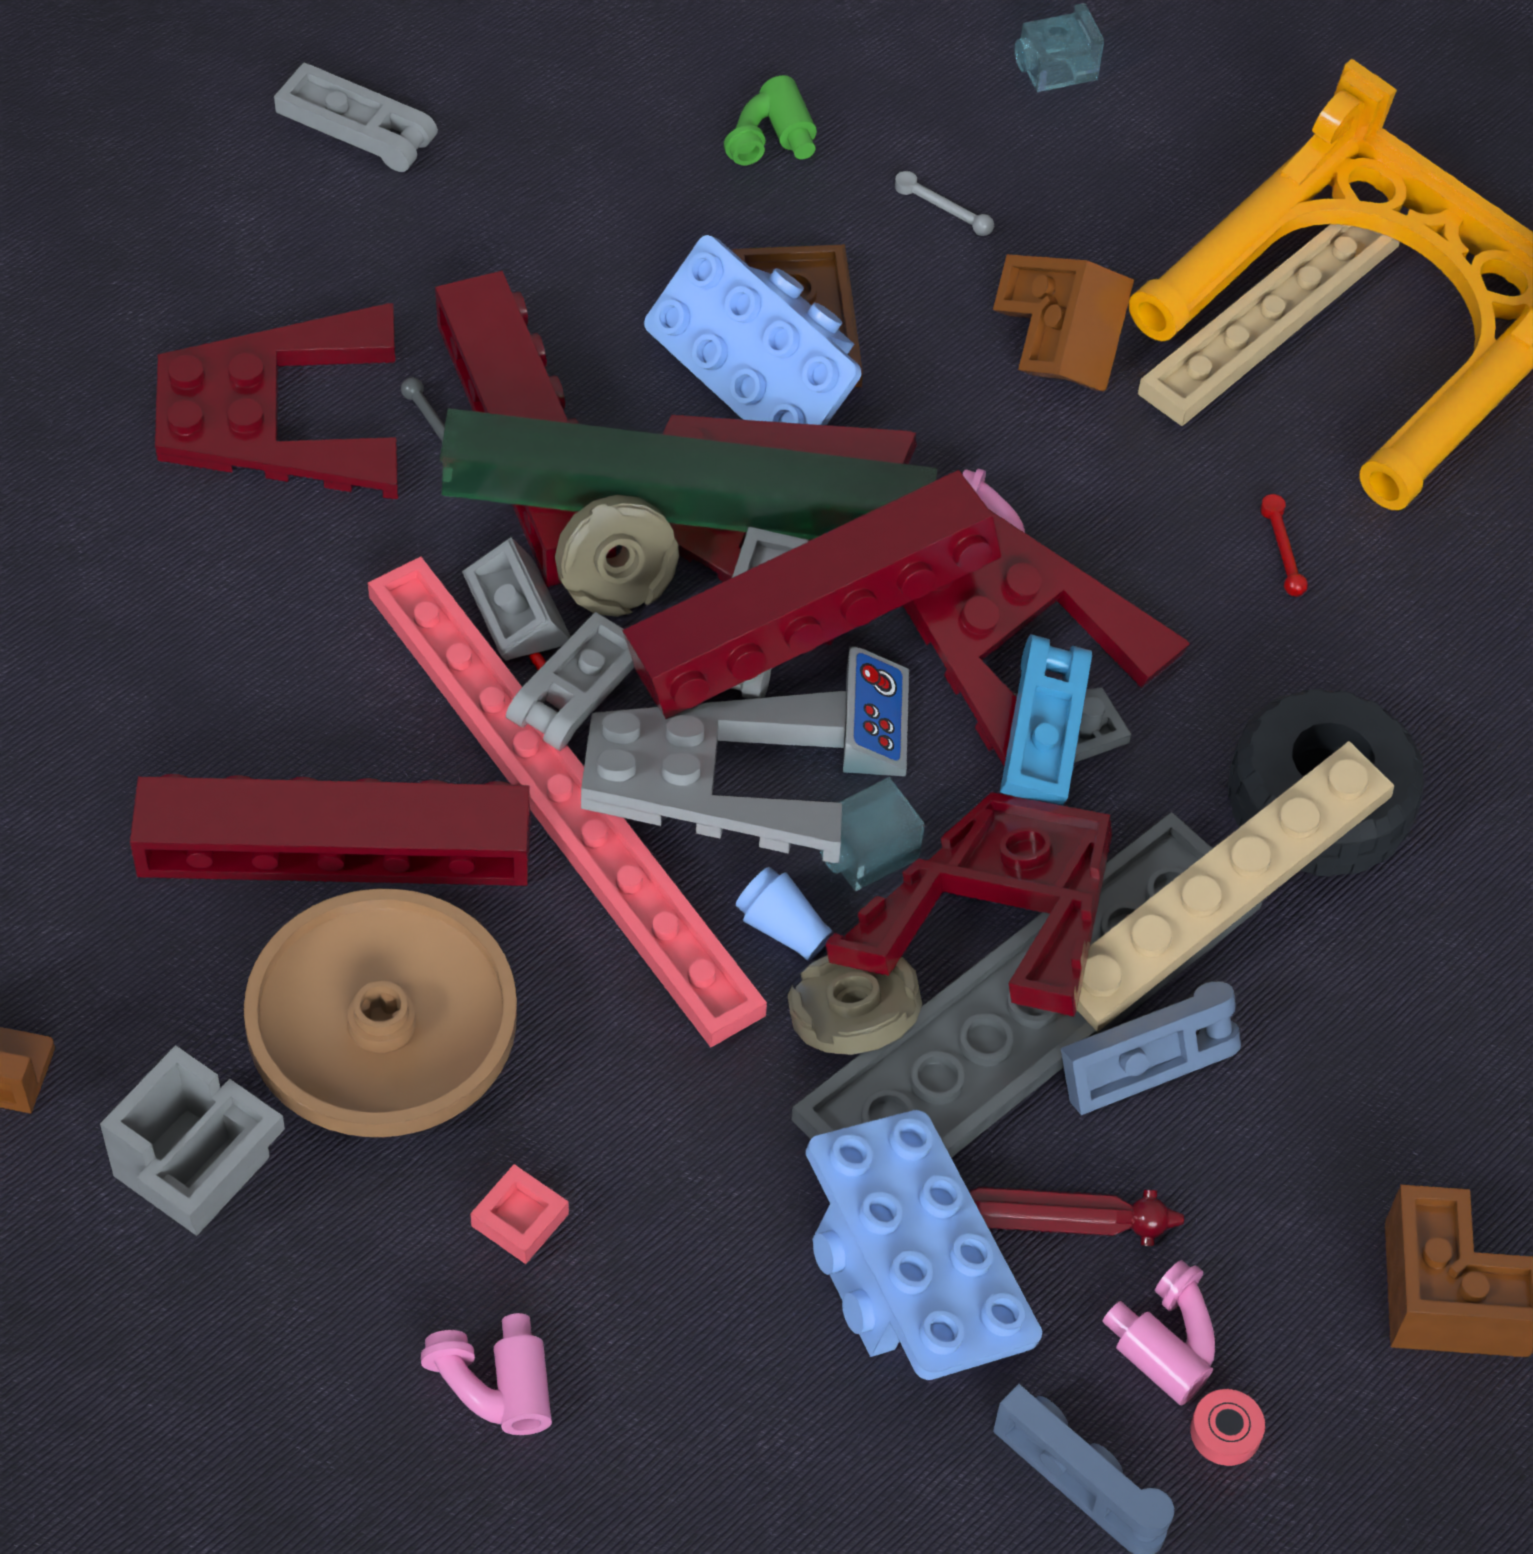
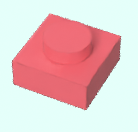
(519, 1214)

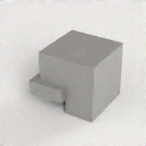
(188, 1139)

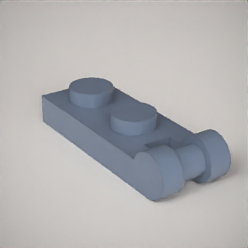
(1152, 1049)
(1084, 1472)

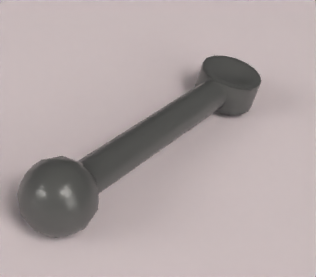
(413, 390)

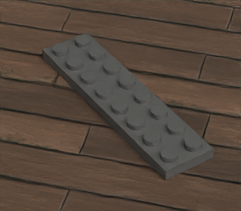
(974, 1048)

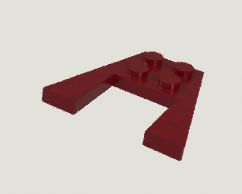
(223, 402)
(721, 547)
(994, 603)
(1008, 855)

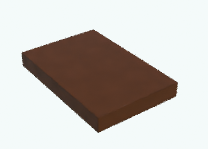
(822, 274)

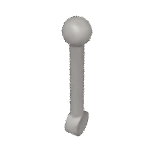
(907, 184)

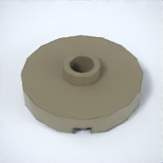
(631, 577)
(853, 1008)

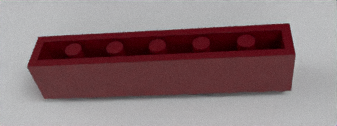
(505, 376)
(812, 593)
(331, 830)

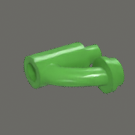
(788, 114)

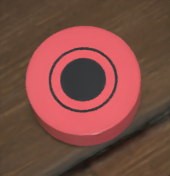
(1227, 1427)

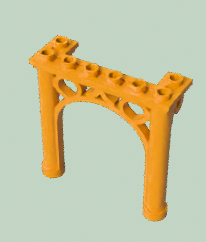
(1441, 225)

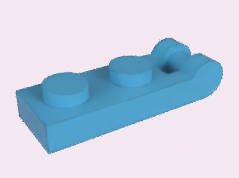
(1046, 722)

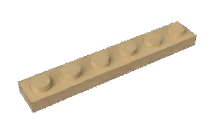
(1262, 319)
(1229, 882)

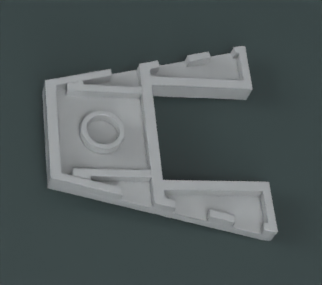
(666, 767)

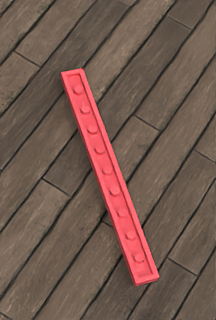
(598, 845)

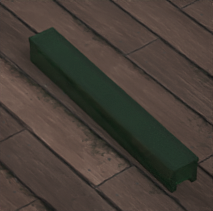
(681, 476)

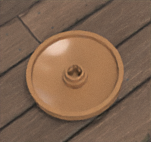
(380, 1012)

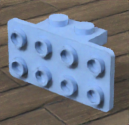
(754, 338)
(914, 1250)

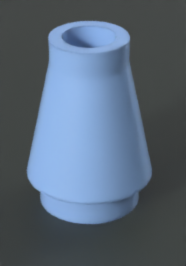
(782, 912)

